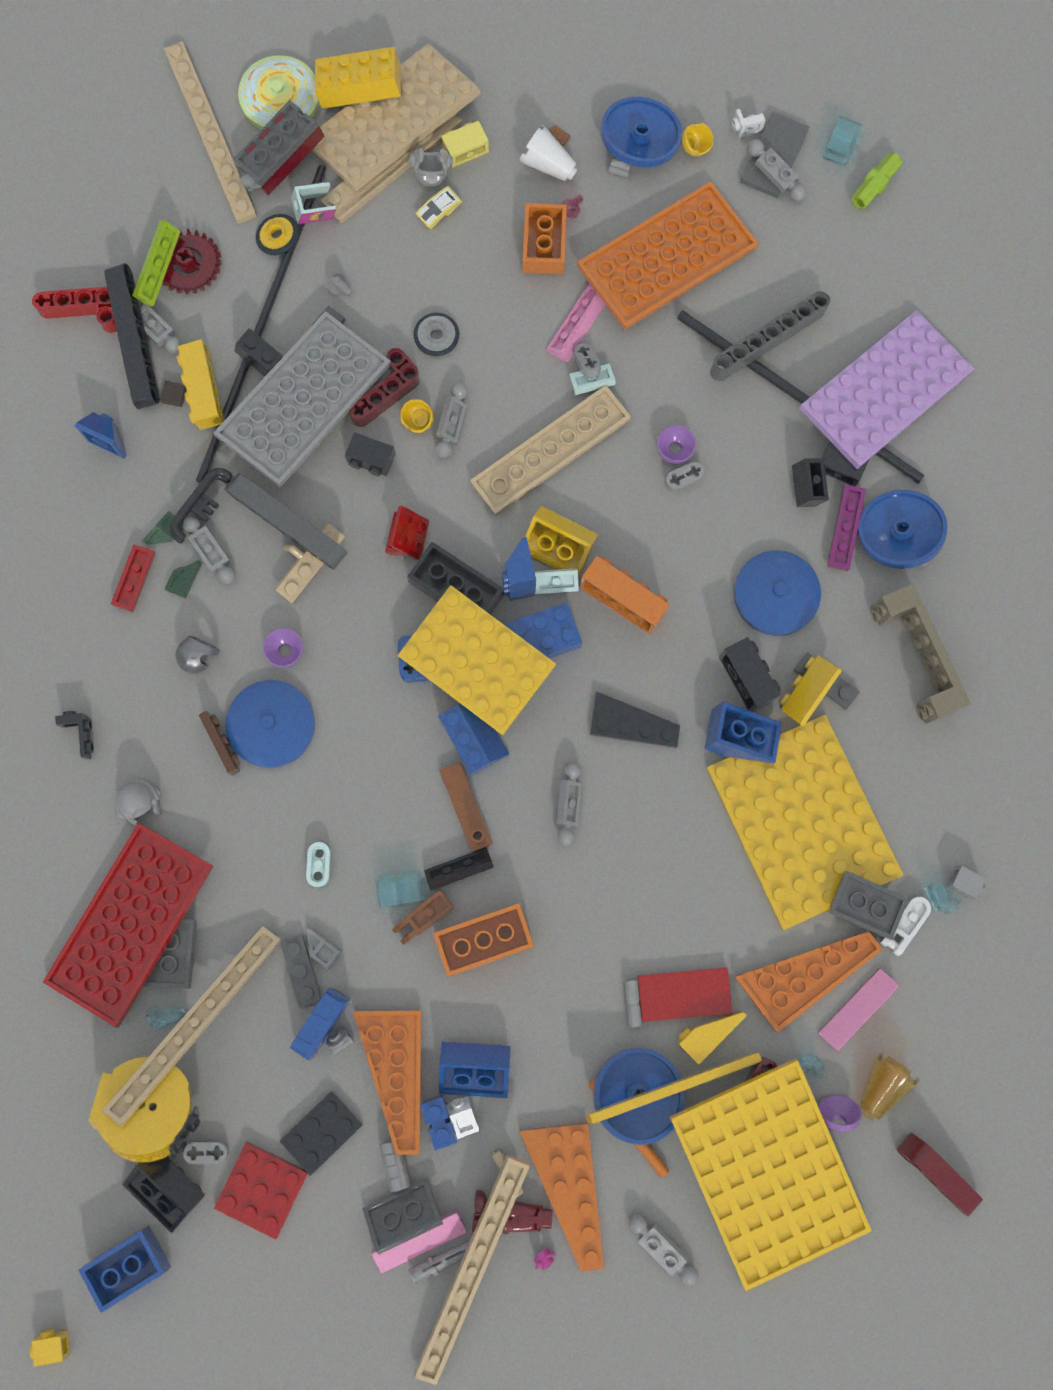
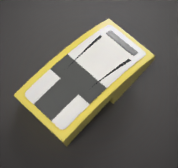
(438, 206)

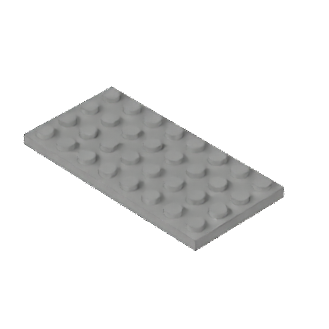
(302, 399)

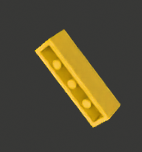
(200, 384)

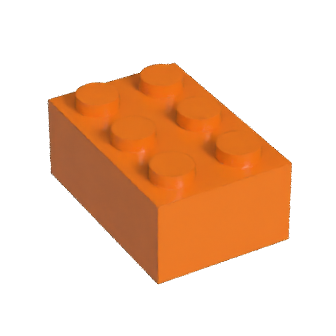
(544, 238)

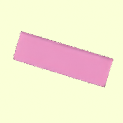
(576, 324)
(858, 1009)
(450, 1229)

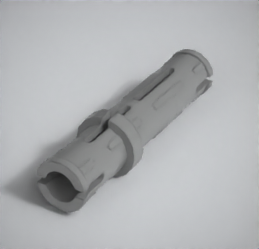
(418, 1273)

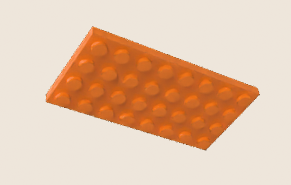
(667, 255)

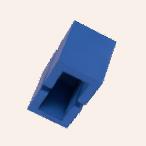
(435, 1113)

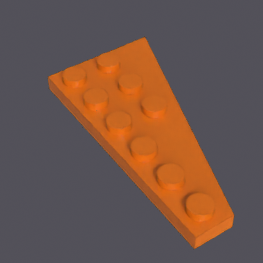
(394, 1059)

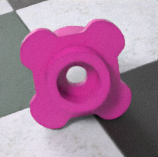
(544, 1259)

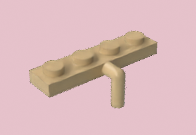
(304, 568)

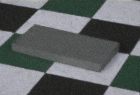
(785, 138)

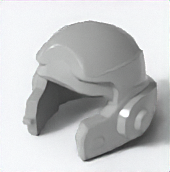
(430, 168)
(136, 799)

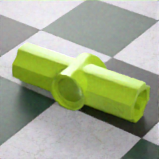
(877, 180)

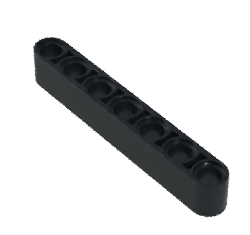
(132, 336)

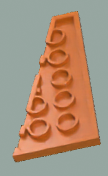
(796, 983)
(566, 1171)

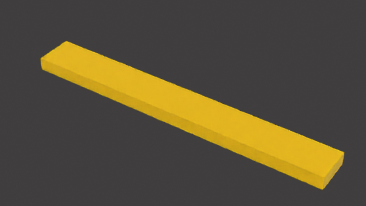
(672, 1088)

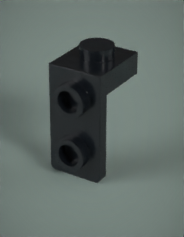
(84, 724)

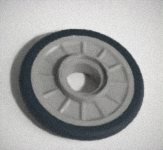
(439, 346)

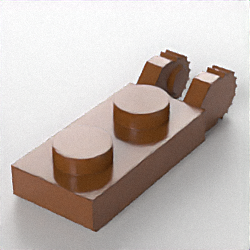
(425, 915)

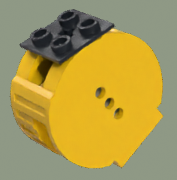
(156, 1126)

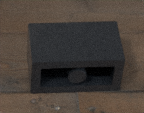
(257, 352)
(370, 455)
(840, 467)
(810, 482)

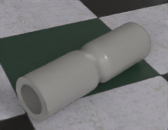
(633, 1006)

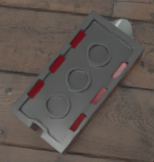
(277, 148)

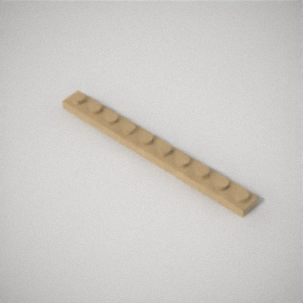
(210, 132)
(190, 1027)
(471, 1270)

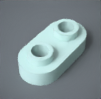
(317, 864)

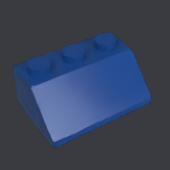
(519, 573)
(473, 739)
(474, 1069)

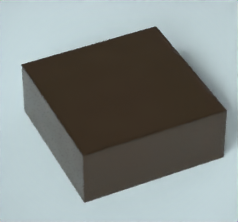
(173, 393)

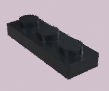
(458, 869)

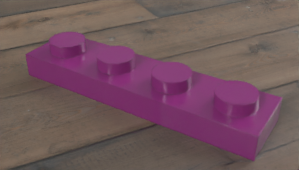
(846, 527)

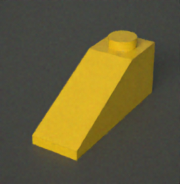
(705, 1037)

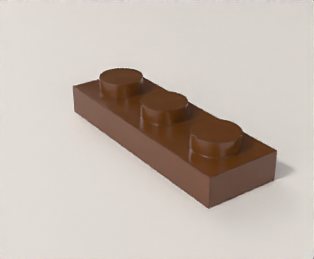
(220, 742)

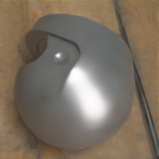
(189, 654)

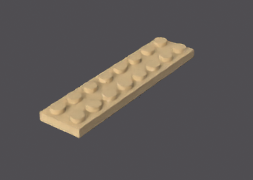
(550, 450)

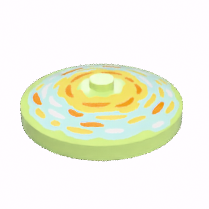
(272, 84)

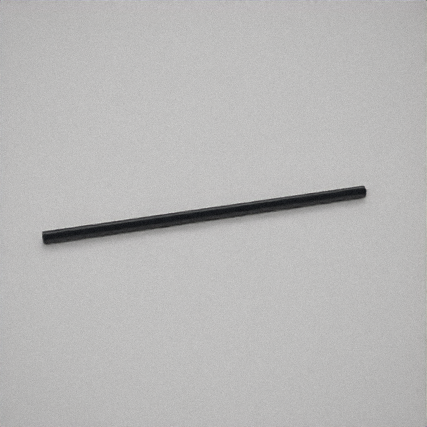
(788, 388)

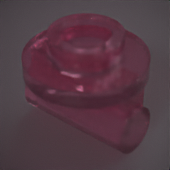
(573, 208)

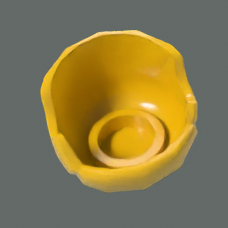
(697, 139)
(417, 416)

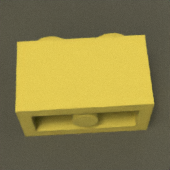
(465, 143)

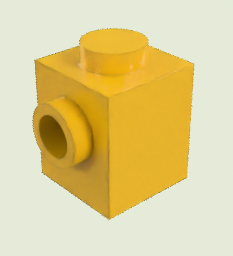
(50, 1347)

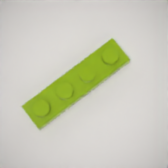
(156, 263)

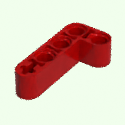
(50, 305)

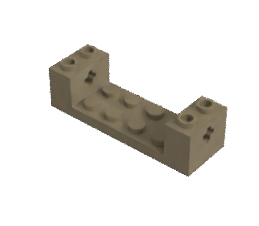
(908, 604)

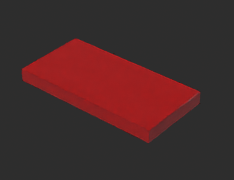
(684, 994)

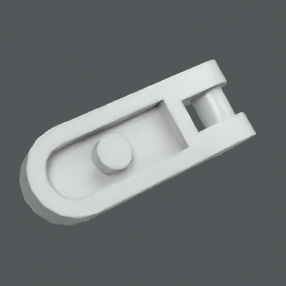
(913, 917)

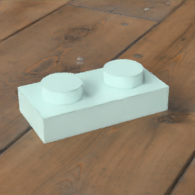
(584, 384)
(556, 581)

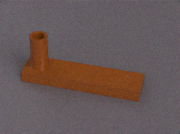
(466, 807)

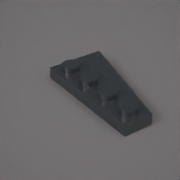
(625, 722)

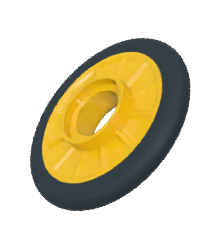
(284, 242)

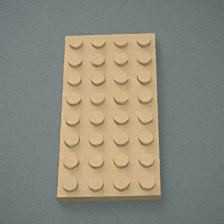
(376, 133)

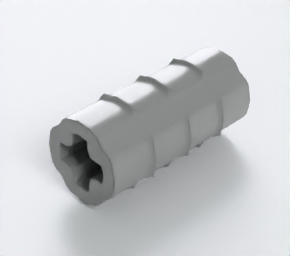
(395, 1167)

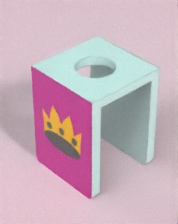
(307, 192)

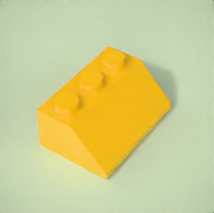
(559, 540)
(809, 689)

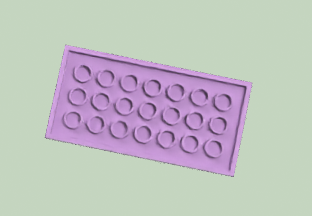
(886, 389)

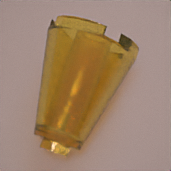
(885, 1087)

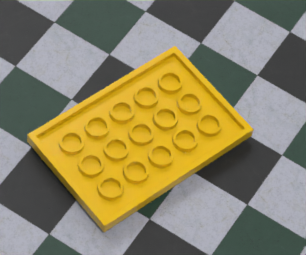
(477, 660)

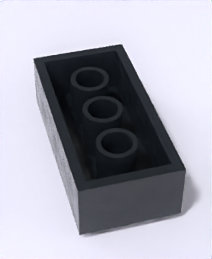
(440, 569)

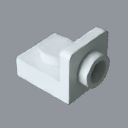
(747, 126)
(462, 1117)

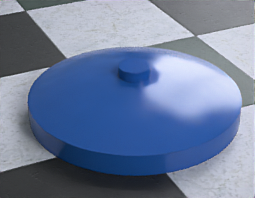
(641, 132)
(902, 529)
(777, 593)
(270, 724)
(632, 1074)

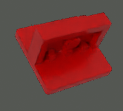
(407, 533)

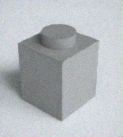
(966, 882)

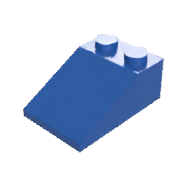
(742, 734)

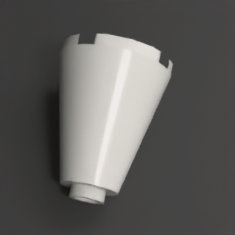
(548, 156)

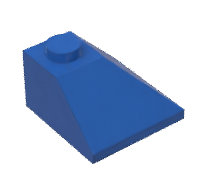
(102, 433)

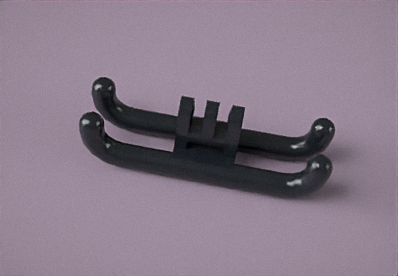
(198, 502)

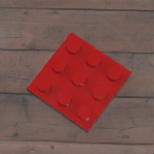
(261, 1190)

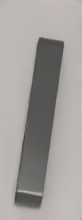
(765, 343)
(286, 521)

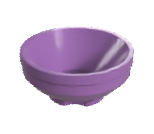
(681, 436)
(278, 638)
(840, 1108)

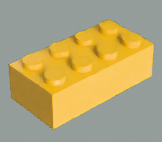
(358, 77)

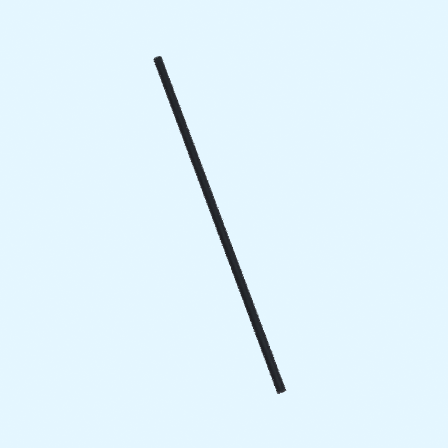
(258, 330)

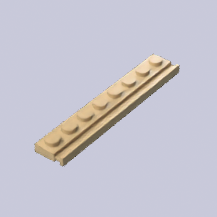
(349, 201)

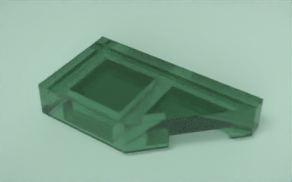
(161, 531)
(182, 579)

